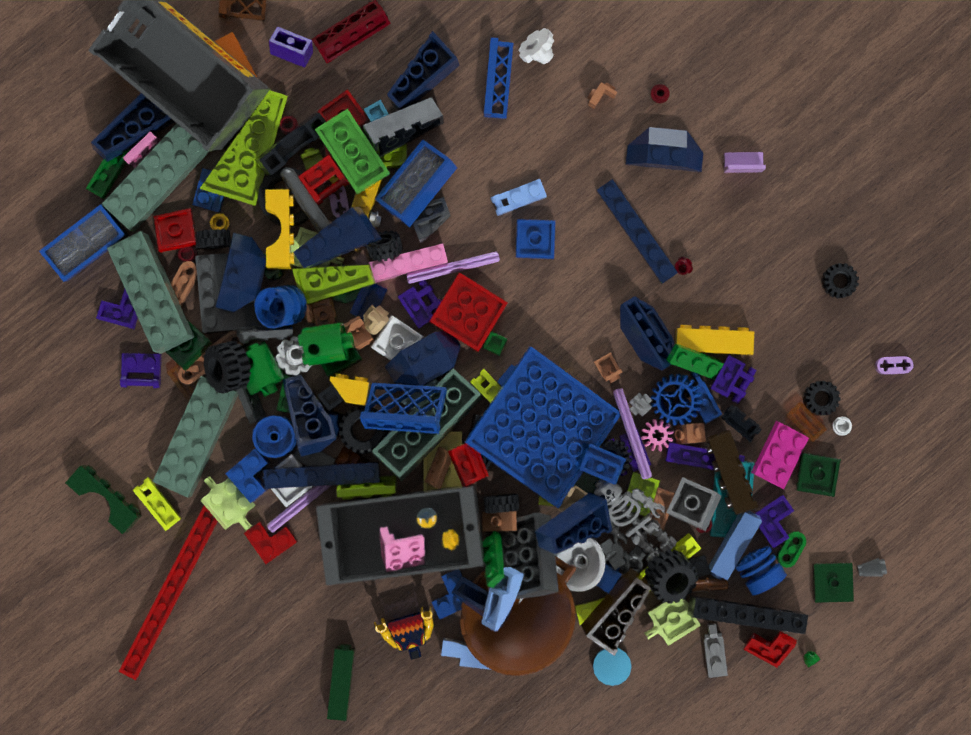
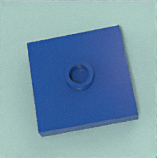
(535, 239)

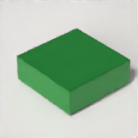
(494, 343)

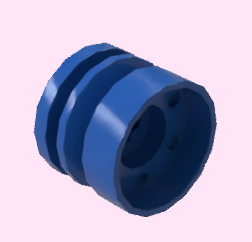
(280, 306)
(762, 573)

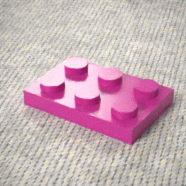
(779, 455)

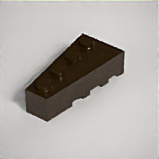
(617, 611)

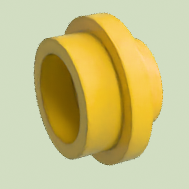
(213, 221)
(450, 539)

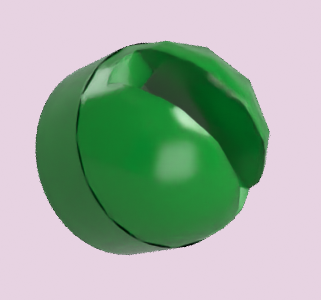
(810, 658)

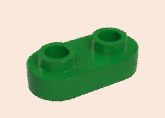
(791, 549)

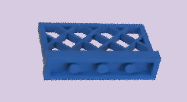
(401, 420)

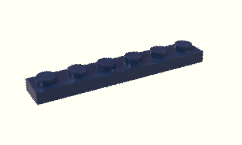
(636, 231)
(322, 475)

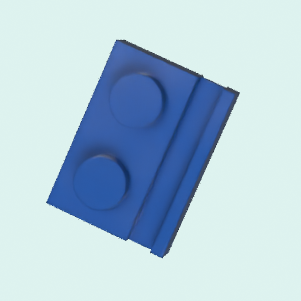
(206, 199)
(602, 464)

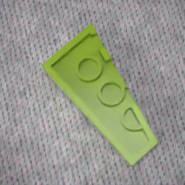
(328, 282)

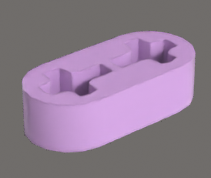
(343, 200)
(894, 360)

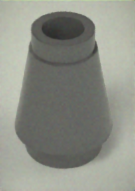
(872, 568)

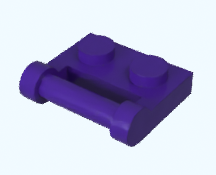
(140, 364)

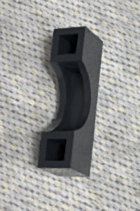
(286, 147)

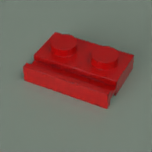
(468, 464)

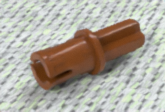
(710, 585)

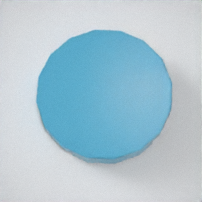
(612, 669)

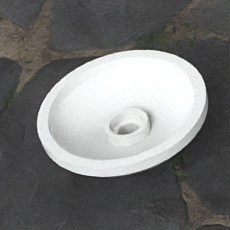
(586, 574)

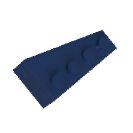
(423, 73)
(340, 237)

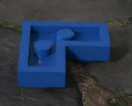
(448, 603)

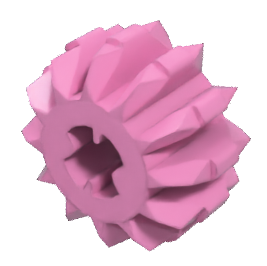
(659, 428)

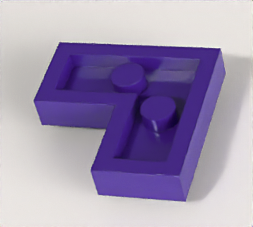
(118, 314)
(770, 519)

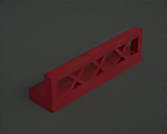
(352, 33)

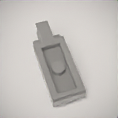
(714, 652)

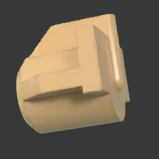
(375, 319)

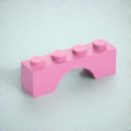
(408, 262)

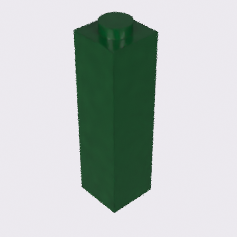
(341, 682)

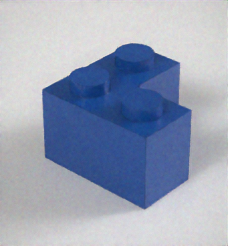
(245, 475)

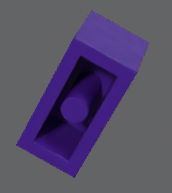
(291, 47)

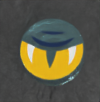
(427, 518)

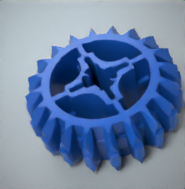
(669, 413)

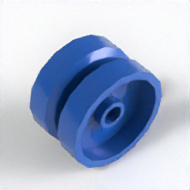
(265, 431)

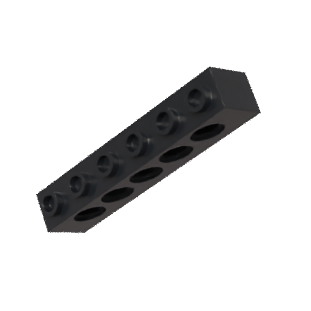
(747, 614)

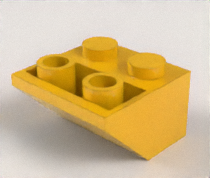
(352, 391)

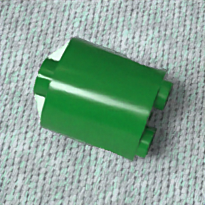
(331, 340)
(264, 370)

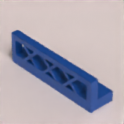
(493, 55)

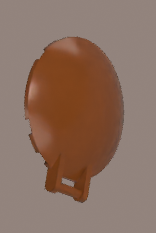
(532, 634)

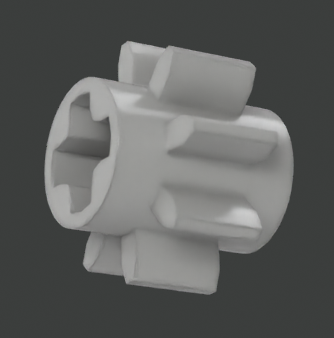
(640, 404)

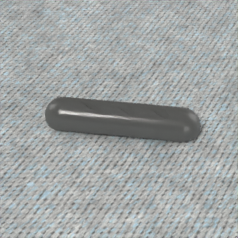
(304, 199)

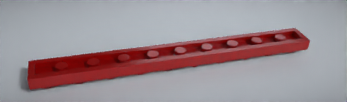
(169, 594)

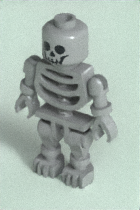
(618, 503)

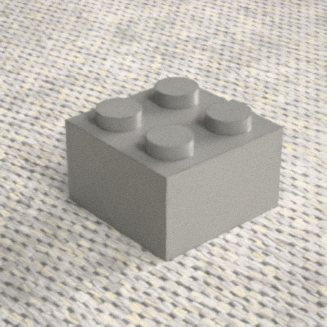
(694, 504)

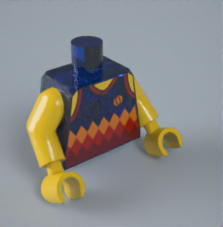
(408, 631)

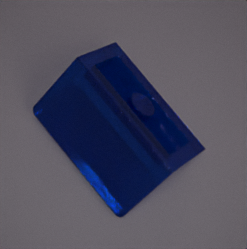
(368, 296)

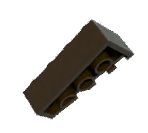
(731, 472)

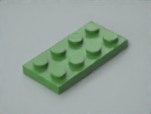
(352, 151)

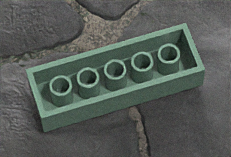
(155, 178)
(150, 292)
(195, 438)
(405, 450)

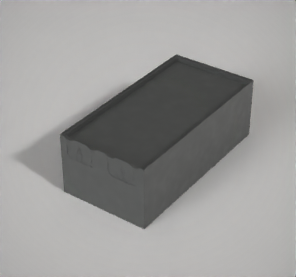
(352, 533)

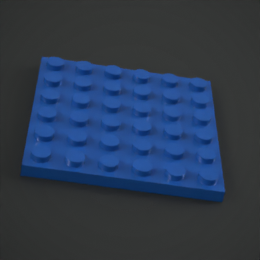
(542, 427)

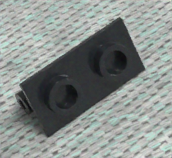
(747, 428)

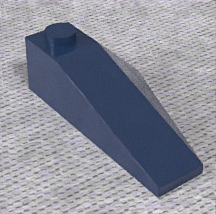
(310, 421)

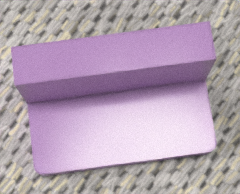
(743, 162)

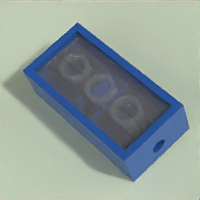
(416, 183)
(83, 243)

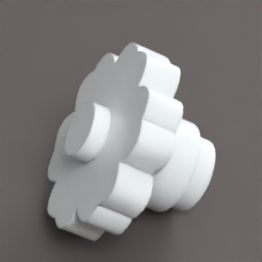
(537, 47)
(291, 357)

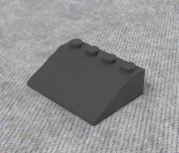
(216, 320)
(523, 554)

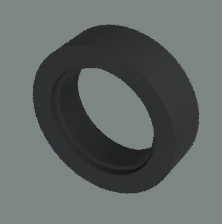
(268, 184)

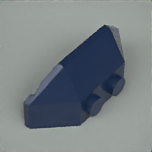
(665, 150)
(241, 274)
(646, 332)
(424, 360)

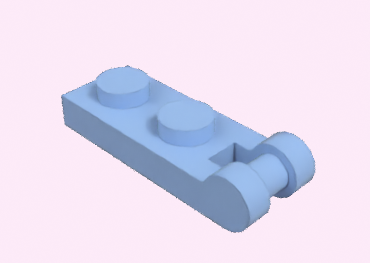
(519, 197)

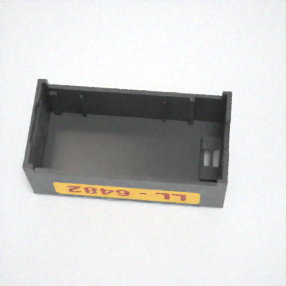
(181, 71)

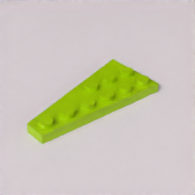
(237, 172)

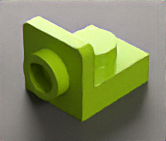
(311, 157)

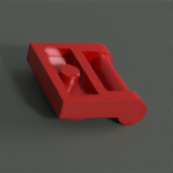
(320, 174)

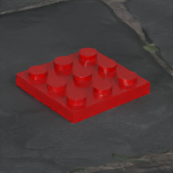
(468, 312)

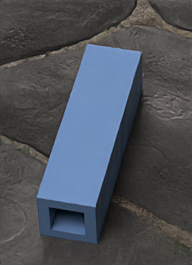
(734, 544)

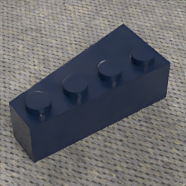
(130, 128)
(575, 525)

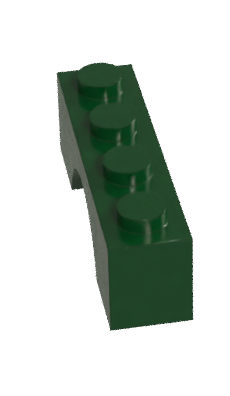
(122, 514)

